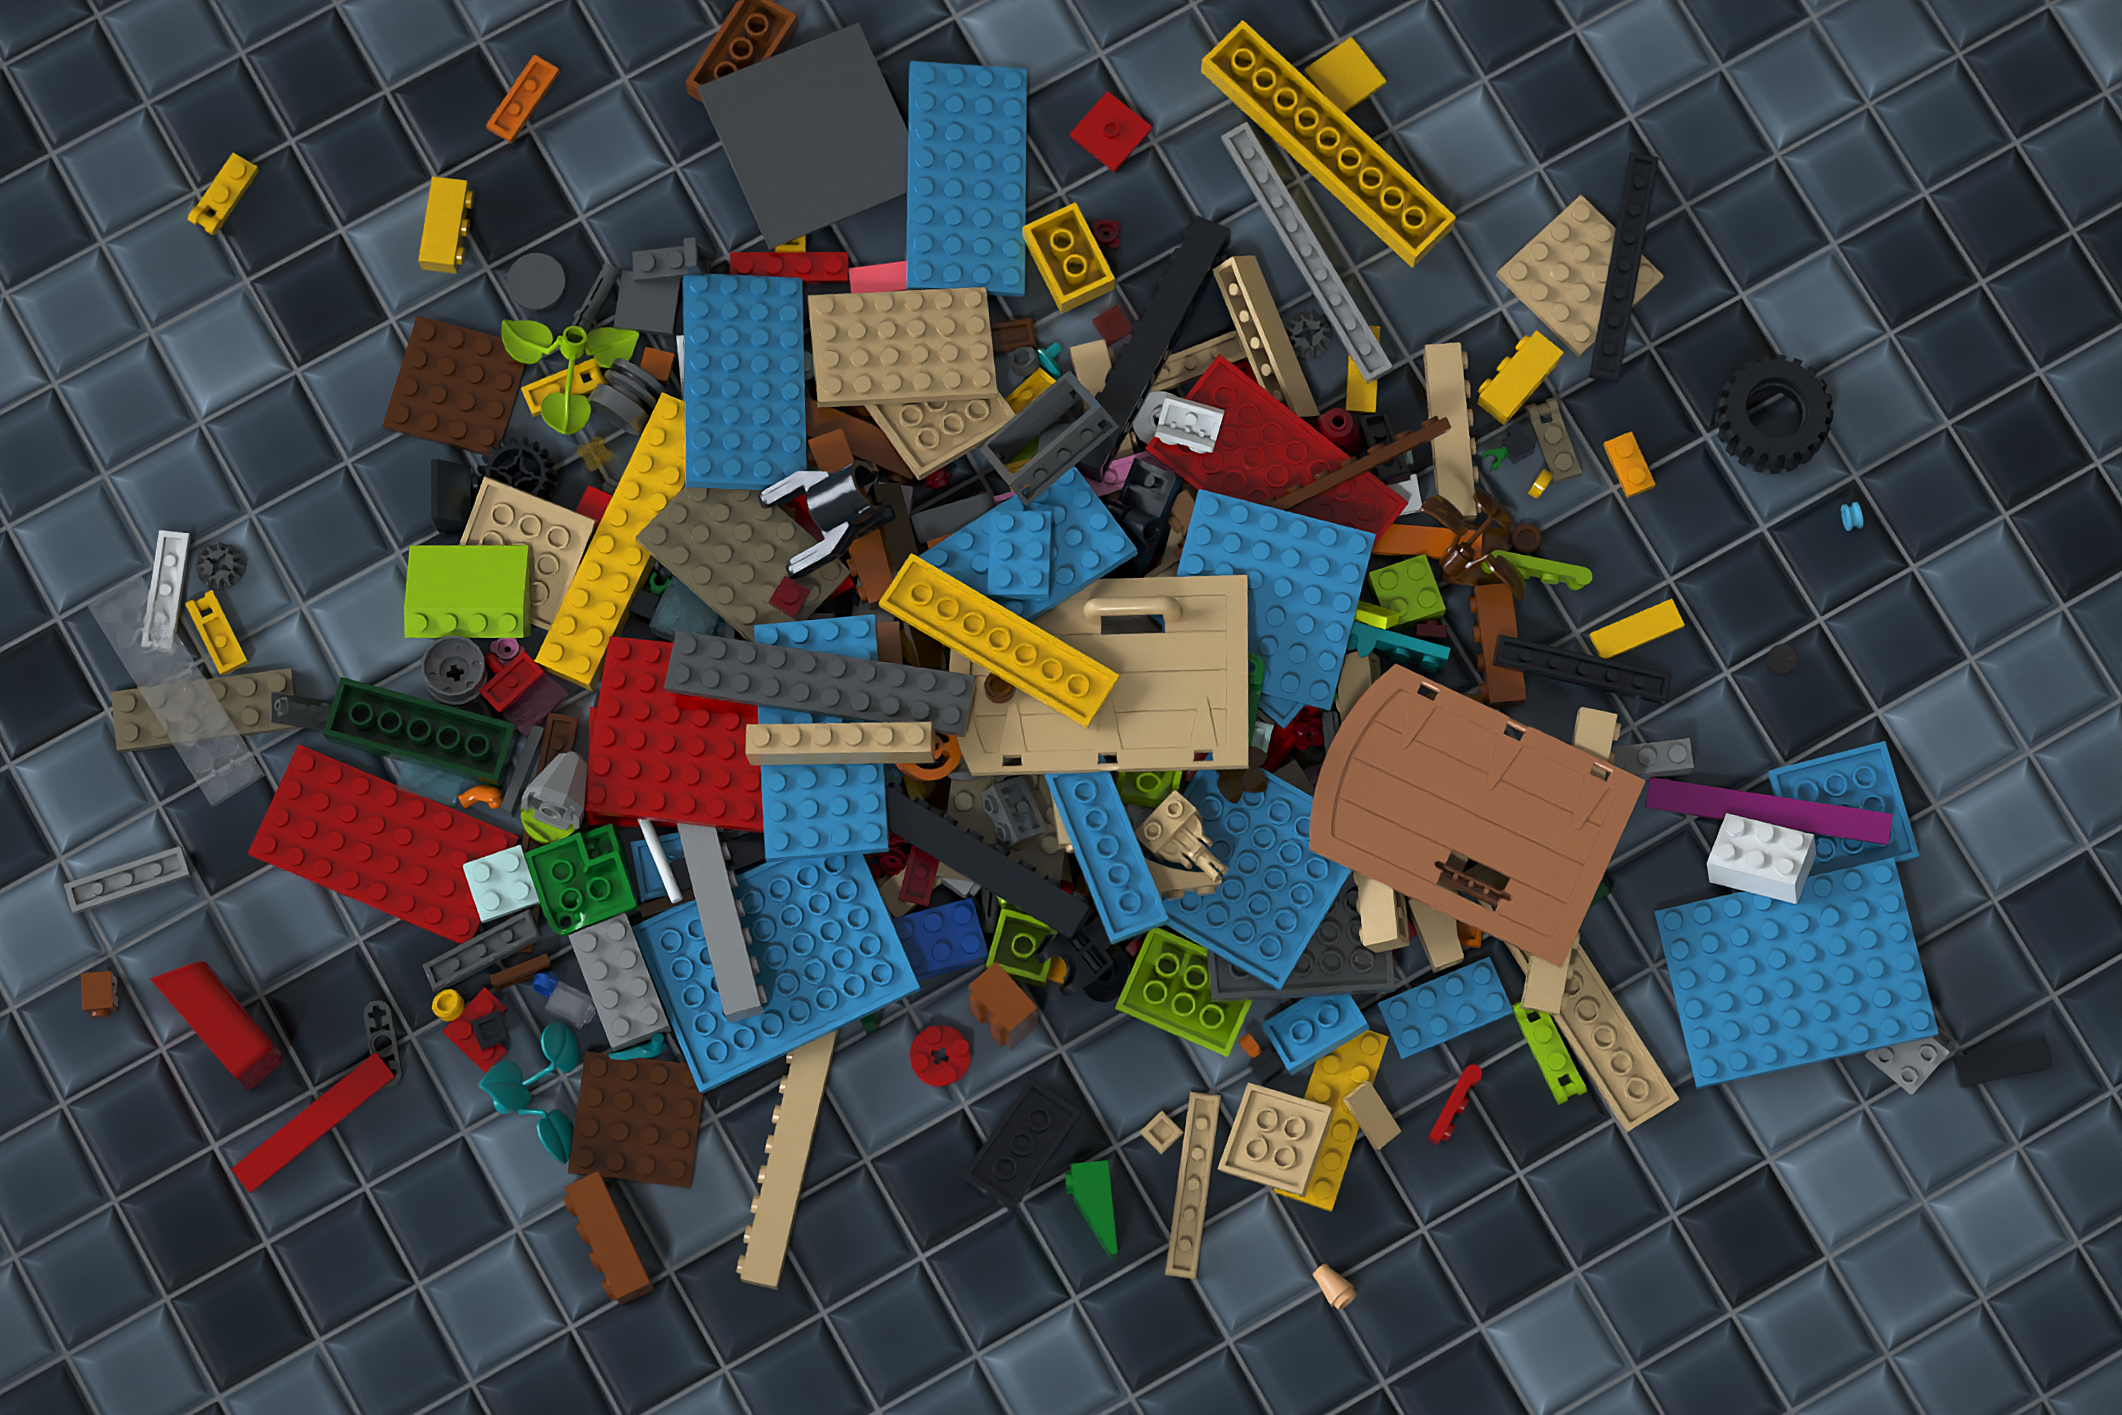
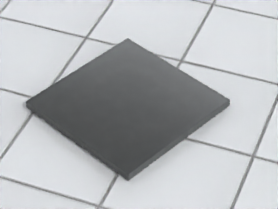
(811, 135)

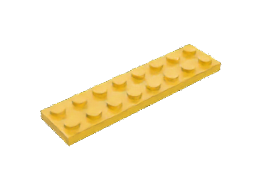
(999, 640)

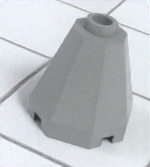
(559, 792)

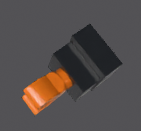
(1264, 1064)

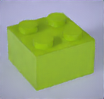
(1408, 590)
(1014, 947)

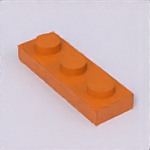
(523, 99)

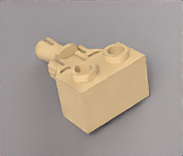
(1175, 833)

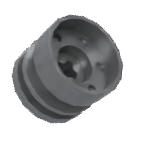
(623, 401)
(453, 656)

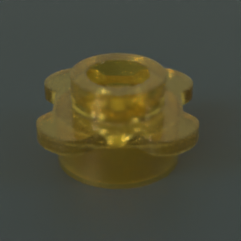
(600, 459)

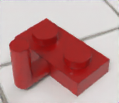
(510, 680)

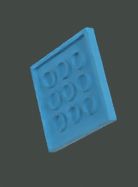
(1856, 780)

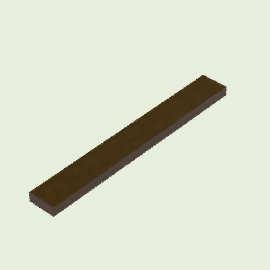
(898, 545)

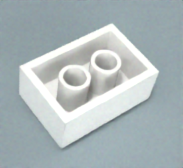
(1761, 858)

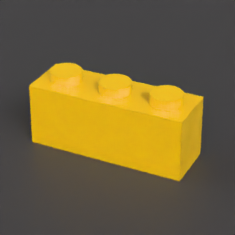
(445, 225)
(1519, 376)

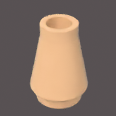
(1335, 1288)

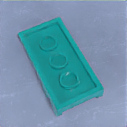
(1398, 647)

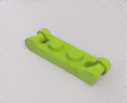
(1549, 571)
(1550, 1053)

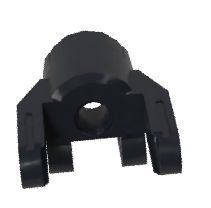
(834, 507)

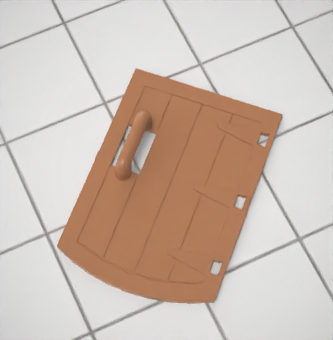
(1442, 777)

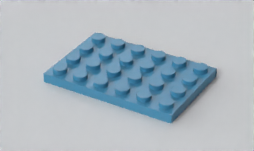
(1083, 546)

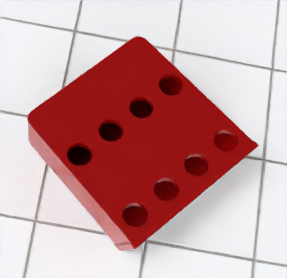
(220, 1022)

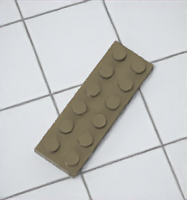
(243, 697)

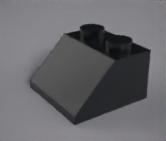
(452, 495)

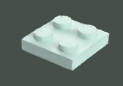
(501, 884)

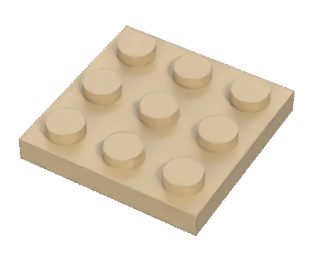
(1276, 1139)

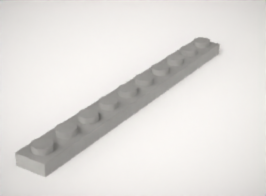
(1307, 253)

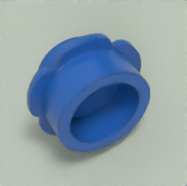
(545, 983)

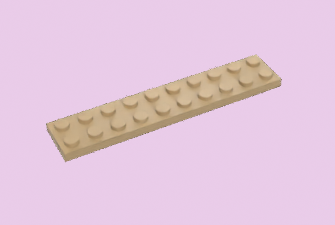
(1601, 1035)

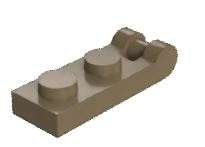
(1553, 441)

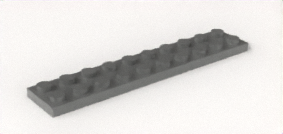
(818, 683)

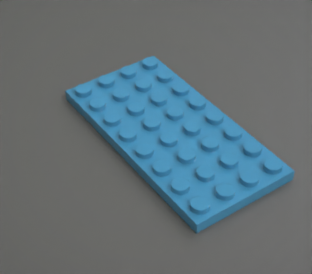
(966, 178)
(743, 380)
(822, 806)

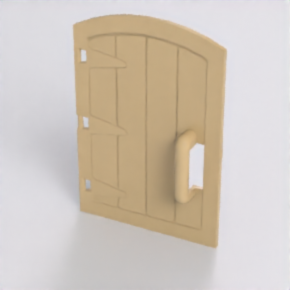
(1173, 695)

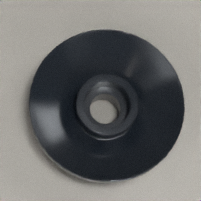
(1110, 985)

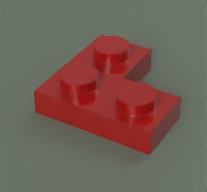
(463, 1035)

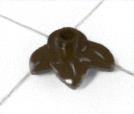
(1252, 780)

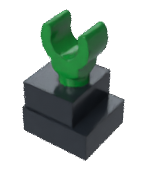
(1515, 447)
(645, 603)

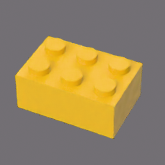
(1068, 258)

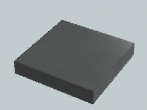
(647, 306)

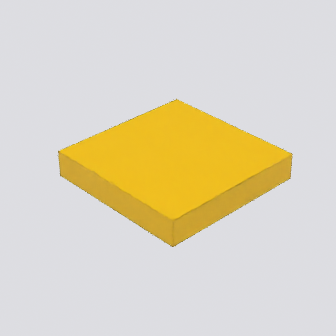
(1345, 75)

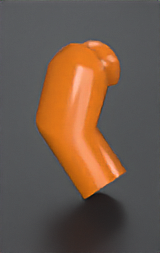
(481, 793)

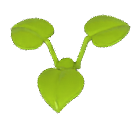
(530, 339)

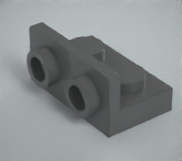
(1013, 812)

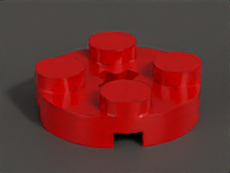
(934, 1039)

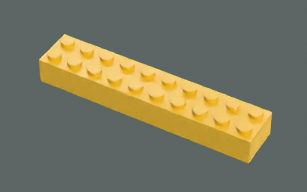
(1327, 144)
(614, 561)

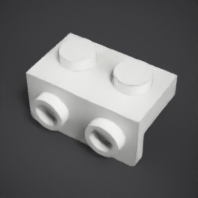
(1189, 424)

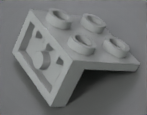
(1913, 1061)

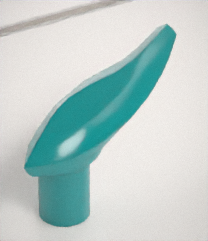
(1048, 363)
(644, 1050)

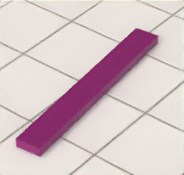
(1774, 810)

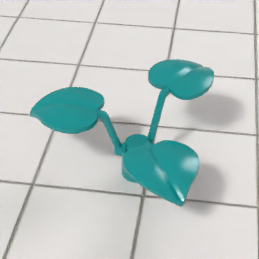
(510, 1093)

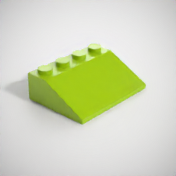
(468, 591)
(1173, 993)

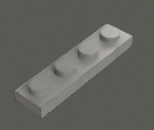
(127, 880)

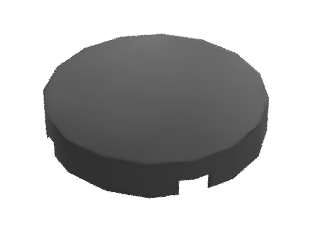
(536, 282)

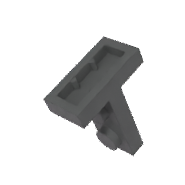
(671, 262)

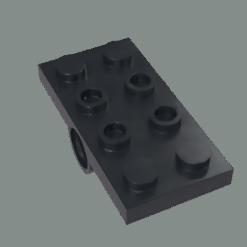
(1143, 512)

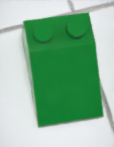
(1093, 1197)

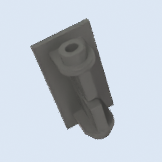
(298, 711)

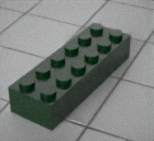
(421, 732)

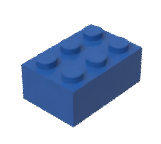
(943, 939)

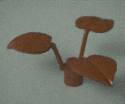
(1461, 555)

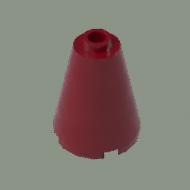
(1341, 430)

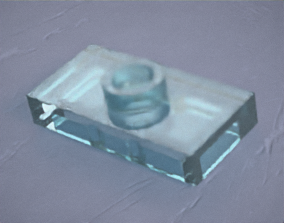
(429, 783)

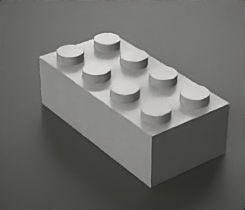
(619, 982)

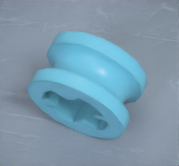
(1852, 516)

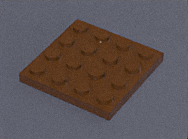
(454, 387)
(636, 1121)

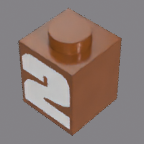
(99, 993)

